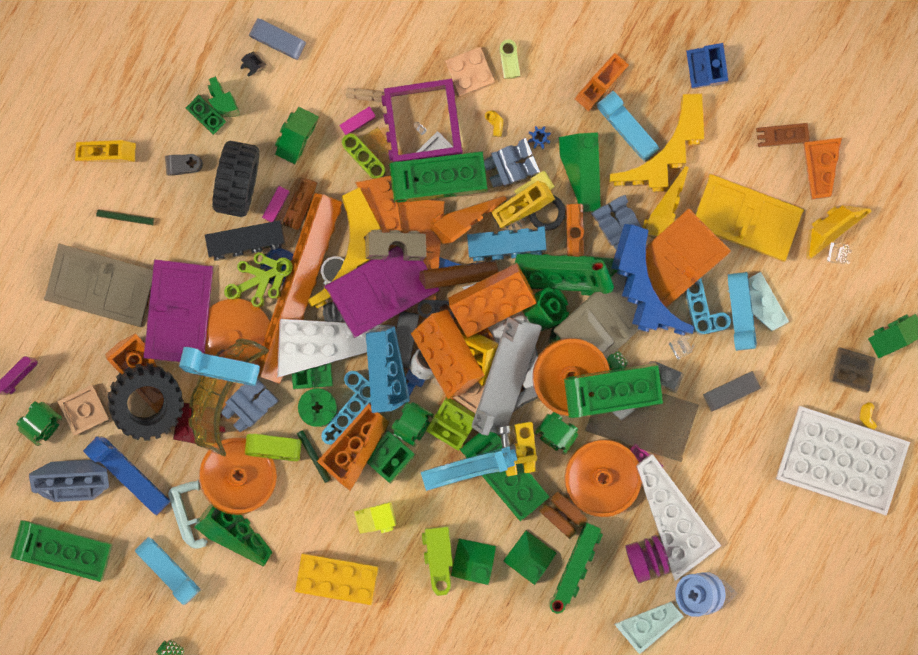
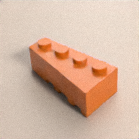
(354, 447)

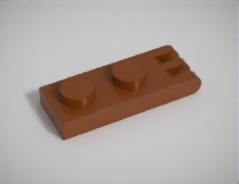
(783, 135)
(299, 203)

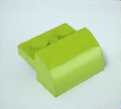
(452, 423)

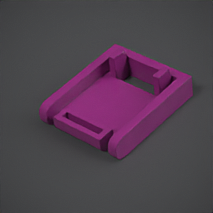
(16, 374)

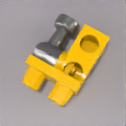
(524, 448)

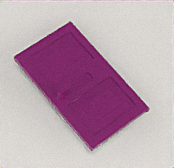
(378, 291)
(177, 309)

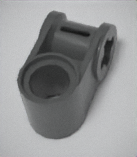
(180, 164)

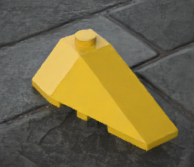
(664, 212)

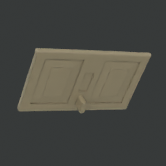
(99, 285)
(602, 319)

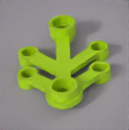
(262, 278)

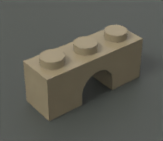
(412, 244)

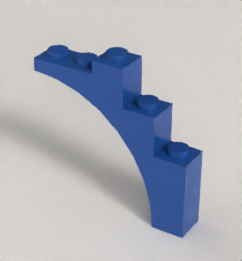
(631, 263)

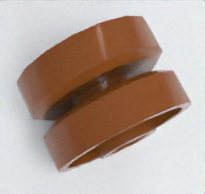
(563, 514)

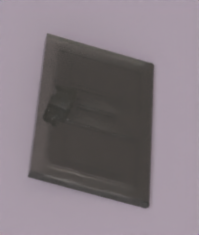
(652, 428)

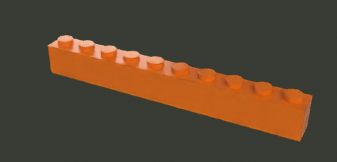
(299, 284)

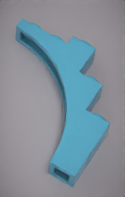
(467, 468)

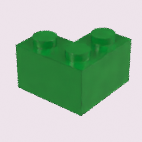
(295, 135)
(898, 335)

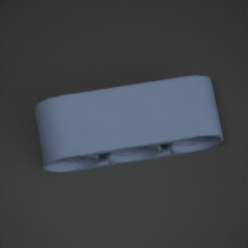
(277, 39)

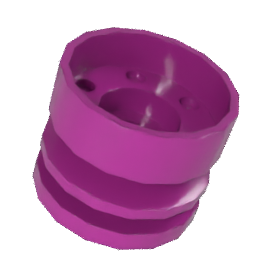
(647, 559)

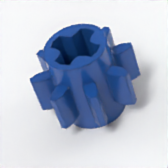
(542, 133)

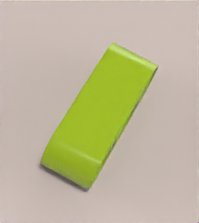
(361, 148)
(273, 447)

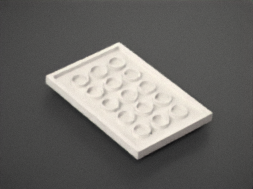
(842, 460)

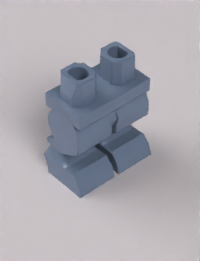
(507, 166)
(609, 225)
(245, 408)

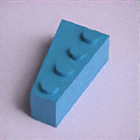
(506, 244)
(386, 370)

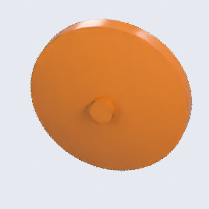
(232, 321)
(563, 360)
(602, 478)
(237, 481)

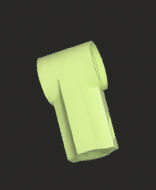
(509, 61)

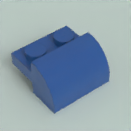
(707, 66)

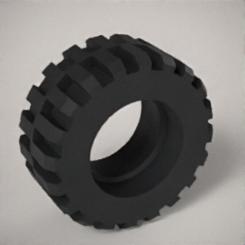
(235, 178)
(145, 426)

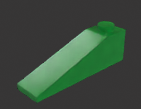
(581, 161)
(234, 534)

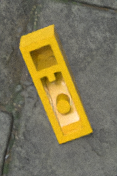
(105, 151)
(523, 204)

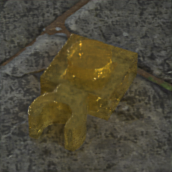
(376, 141)

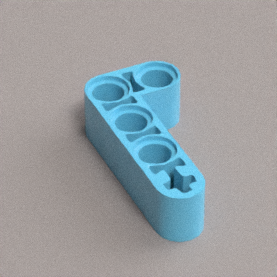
(627, 126)
(742, 311)
(704, 315)
(217, 367)
(346, 411)
(171, 574)

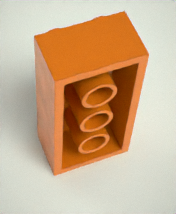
(492, 300)
(447, 354)

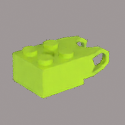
(438, 556)

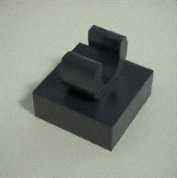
(253, 62)

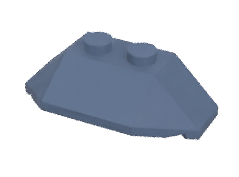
(69, 480)

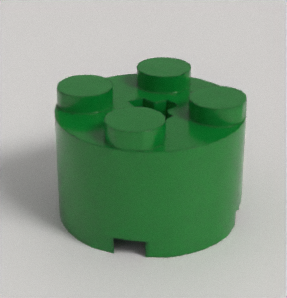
(549, 309)
(310, 416)
(39, 423)
(412, 423)
(557, 433)

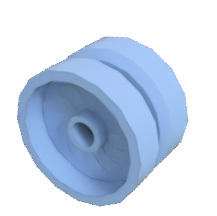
(700, 594)

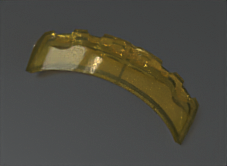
(210, 395)

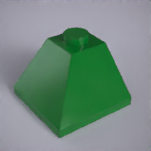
(530, 557)
(473, 561)

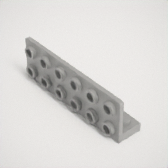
(506, 375)

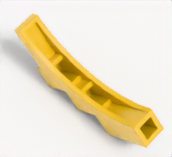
(655, 172)
(360, 224)

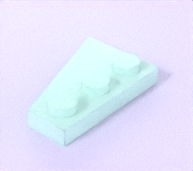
(765, 304)
(649, 626)

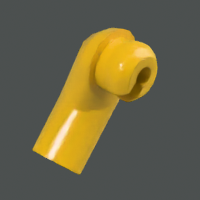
(496, 121)
(866, 414)

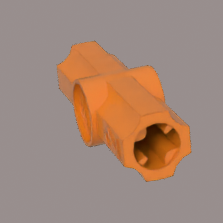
(574, 219)

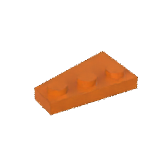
(821, 166)
(380, 200)

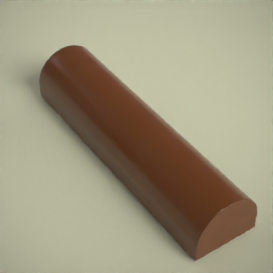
(457, 274)

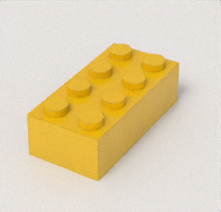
(336, 578)

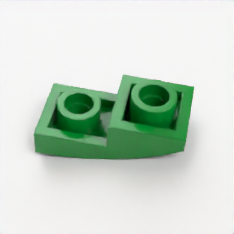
(205, 114)

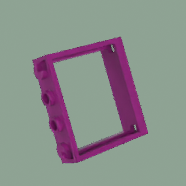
(419, 88)

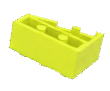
(376, 518)

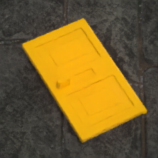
(749, 217)

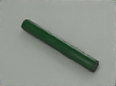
(125, 217)
(313, 455)

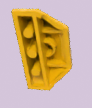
(832, 227)

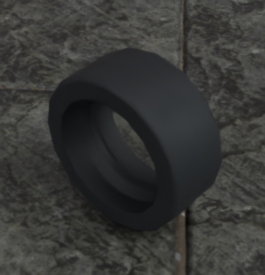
(551, 226)

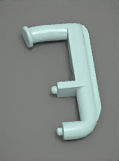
(181, 514)

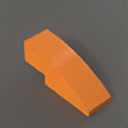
(601, 82)

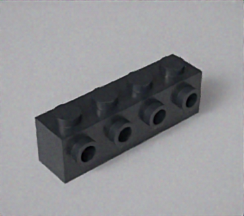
(245, 239)

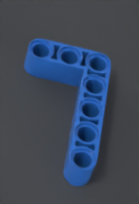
(105, 452)

